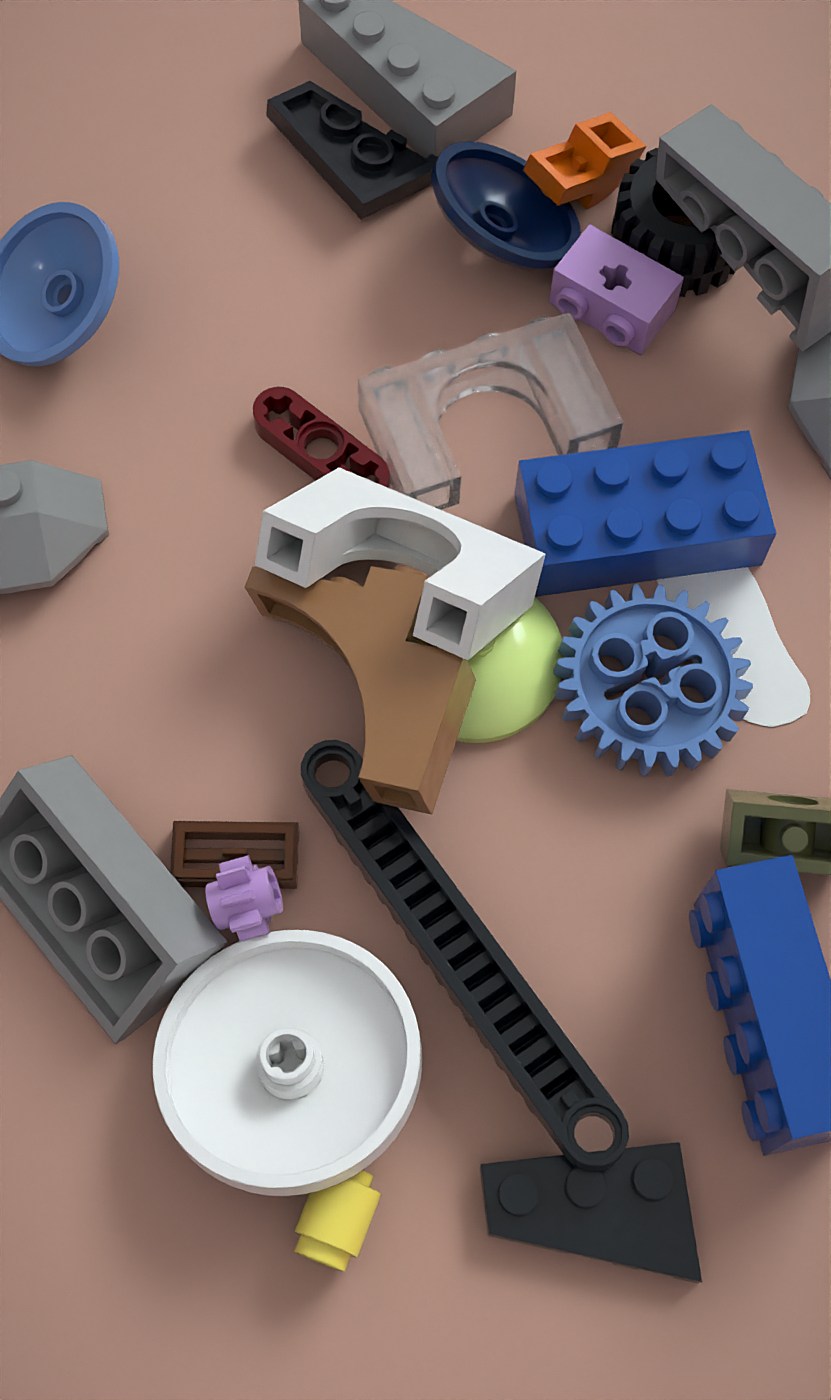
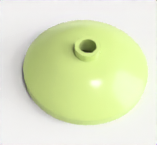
(513, 678)

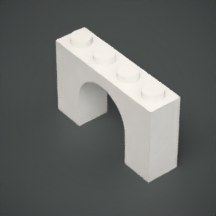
(476, 575)

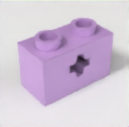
(615, 289)

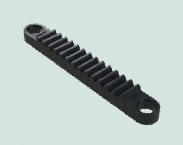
(466, 960)

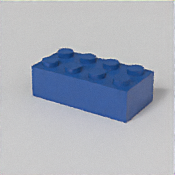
(644, 512)
(773, 998)

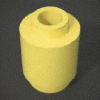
(337, 1221)

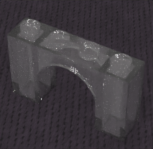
(537, 363)

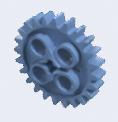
(678, 725)

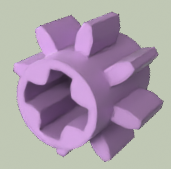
(244, 898)

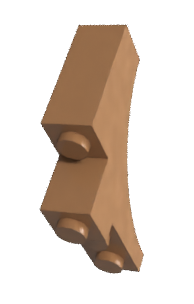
(408, 688)

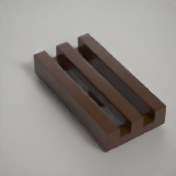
(233, 831)

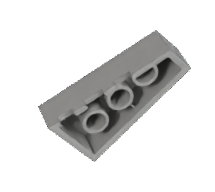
(409, 71)
(759, 214)

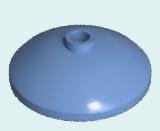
(55, 282)

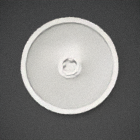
(287, 1062)

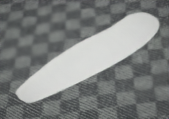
(779, 688)

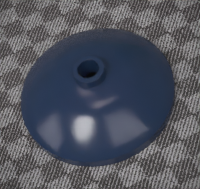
(501, 207)

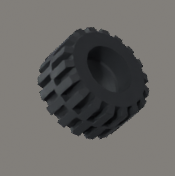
(642, 226)

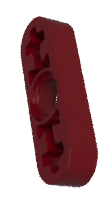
(313, 425)

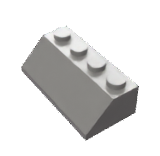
(97, 897)

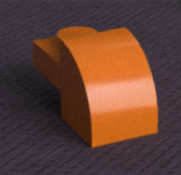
(588, 163)

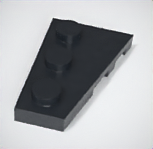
(350, 155)
(622, 1215)

